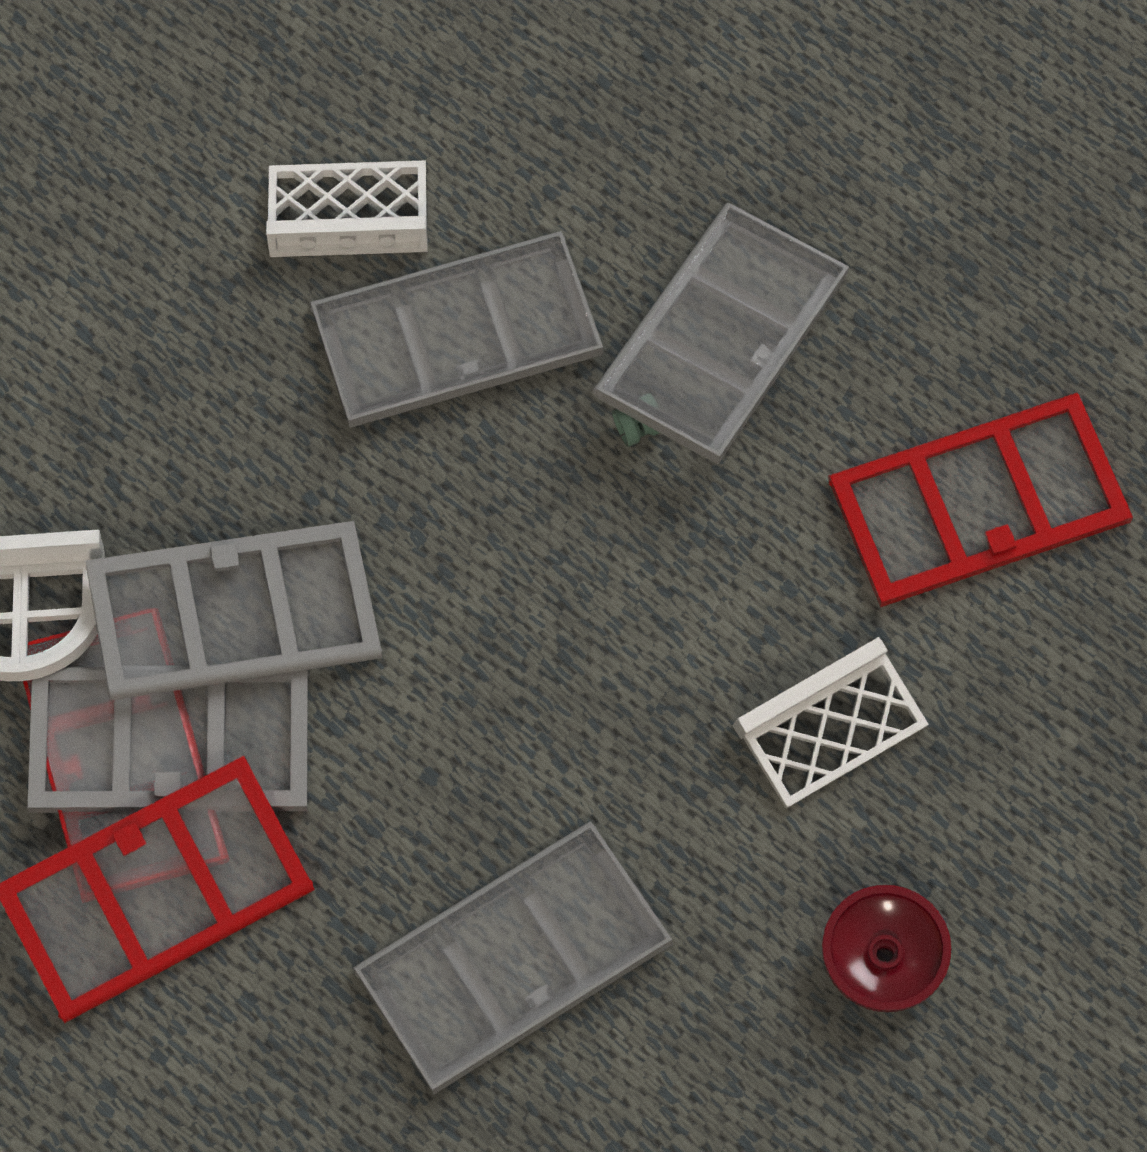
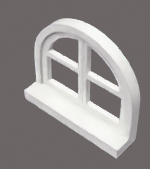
(38, 557)

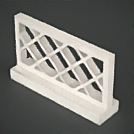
(347, 232)
(814, 690)

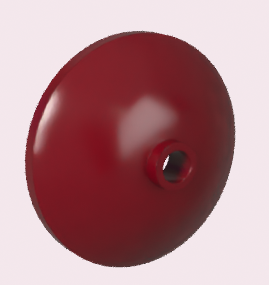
(893, 921)

